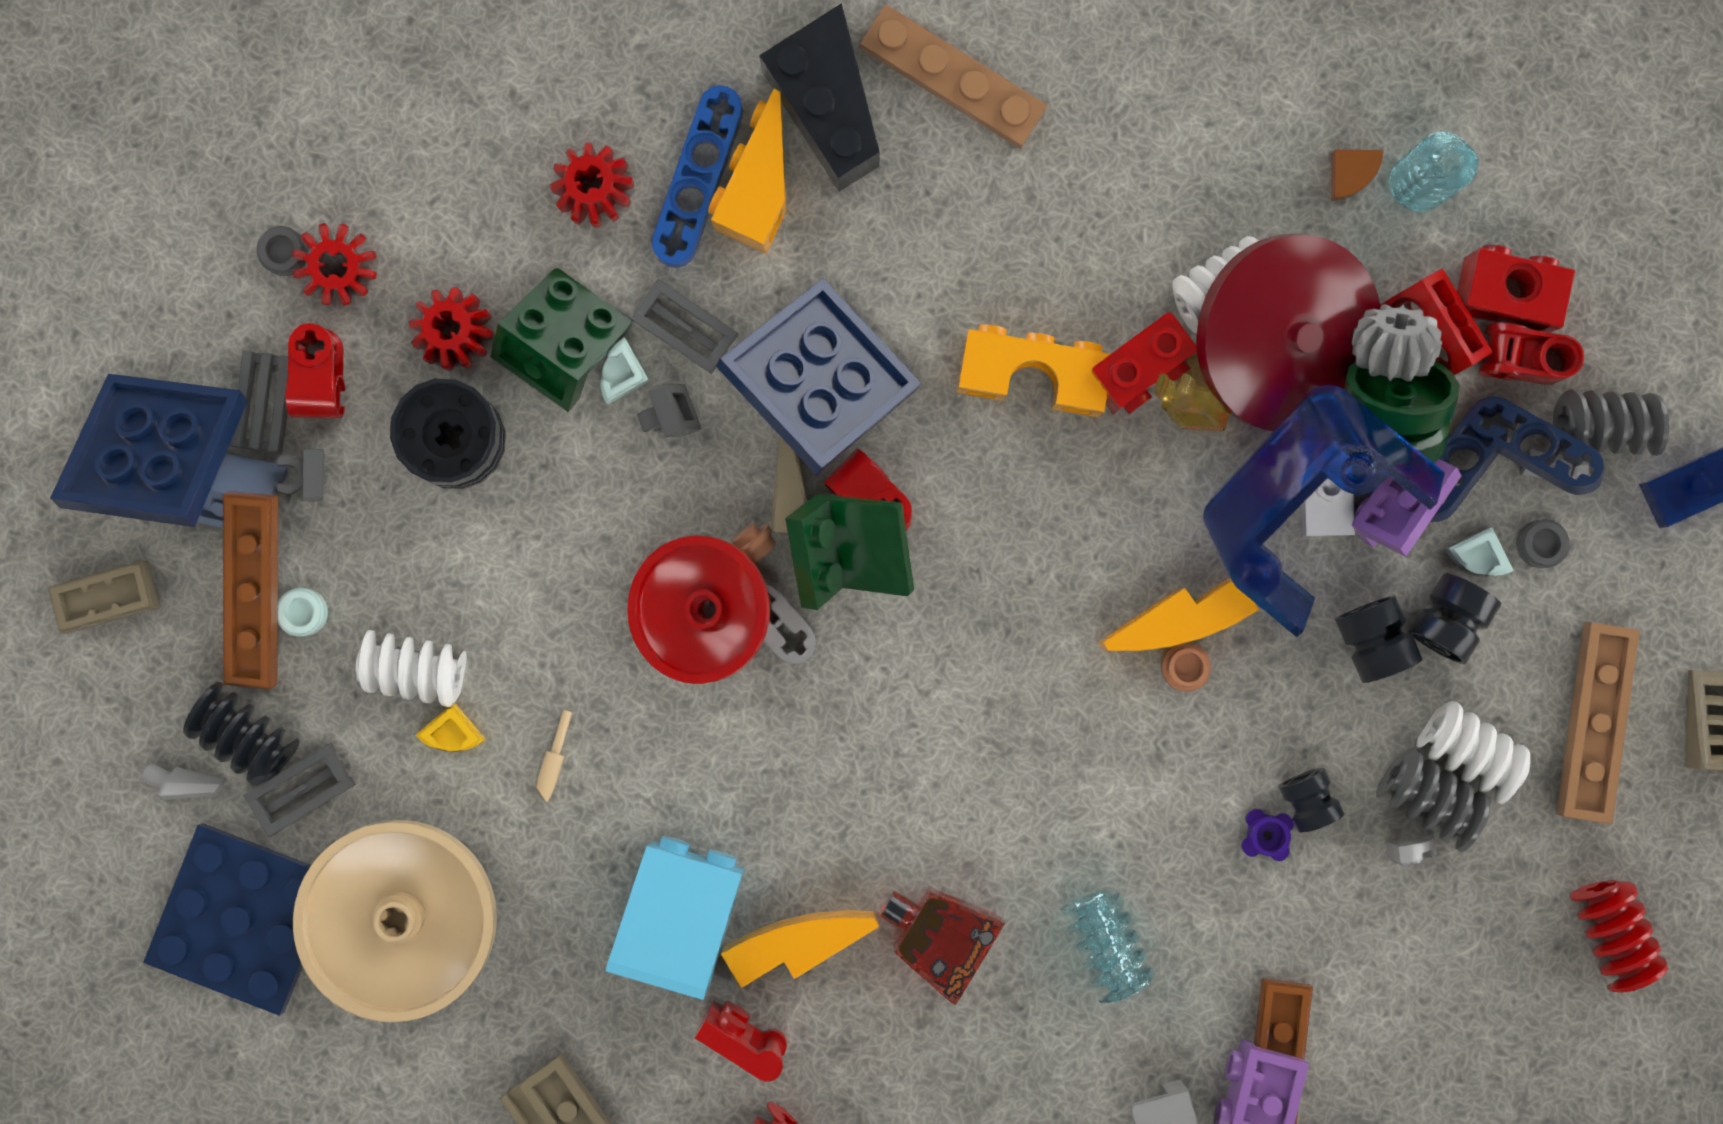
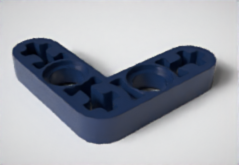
(1492, 441)

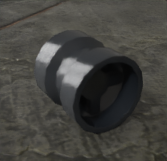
(1311, 800)

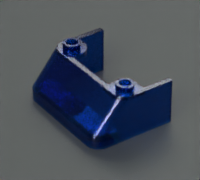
(1318, 440)

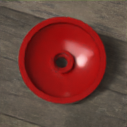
(669, 614)

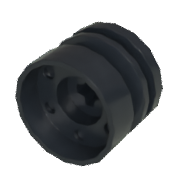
(420, 428)

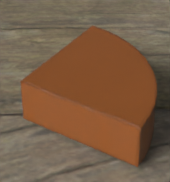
(1353, 171)

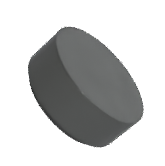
(276, 250)
(1542, 543)

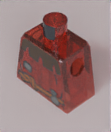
(942, 938)

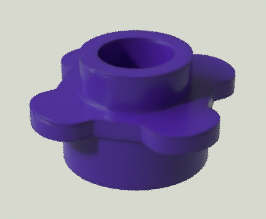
(1278, 845)

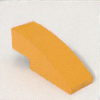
(1182, 619)
(797, 942)

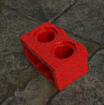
(1460, 333)

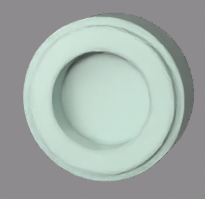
(302, 612)

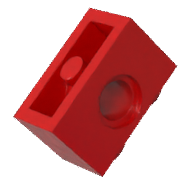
(1542, 283)

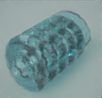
(1433, 171)
(1111, 945)

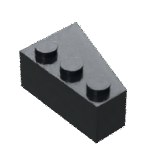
(826, 96)

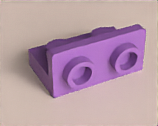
(1396, 516)
(1262, 1087)

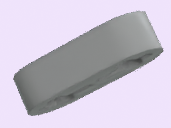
(795, 623)

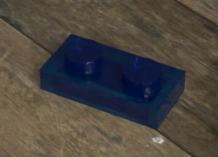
(1685, 489)

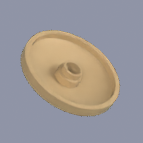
(394, 920)

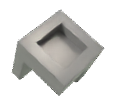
(1170, 1108)

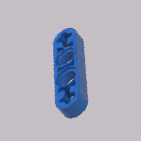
(693, 176)

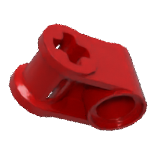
(1521, 354)
(317, 379)
(863, 478)

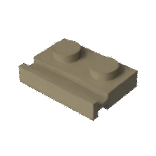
(553, 1097)

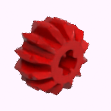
(596, 200)
(334, 248)
(440, 346)

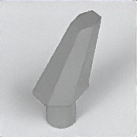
(181, 782)

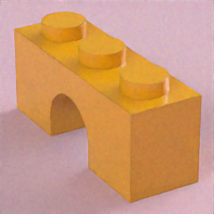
(994, 357)

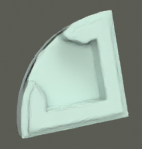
(621, 372)
(1481, 554)

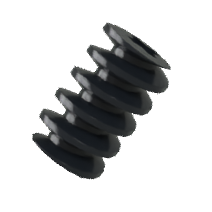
(236, 736)

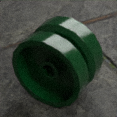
(1413, 409)

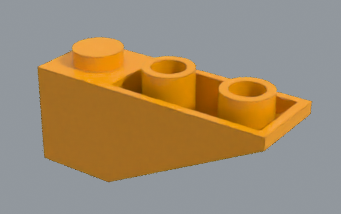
(756, 192)

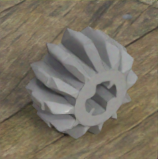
(1396, 342)

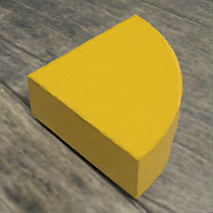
(451, 731)

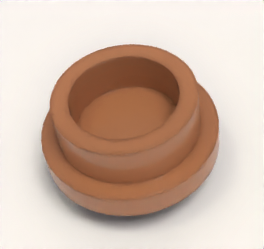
(755, 541)
(1186, 667)

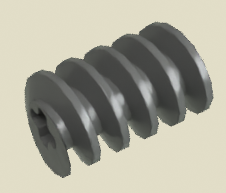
(1614, 418)
(1438, 796)

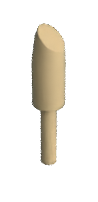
(553, 760)

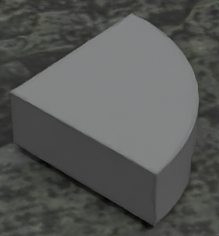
(1411, 850)

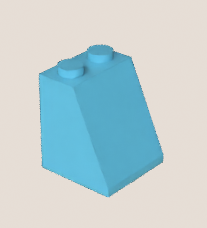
(676, 918)

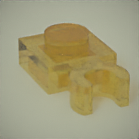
(1191, 405)

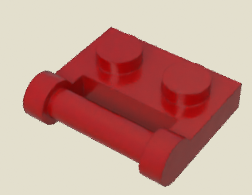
(733, 1037)

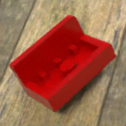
(1137, 363)

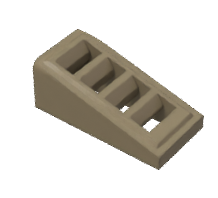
(788, 489)
(1697, 731)

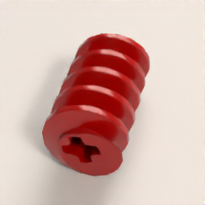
(1624, 934)

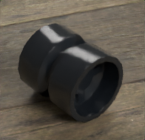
(1465, 604)
(1378, 639)

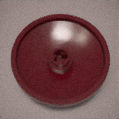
(1281, 325)

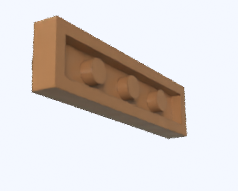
(953, 76)
(1598, 722)

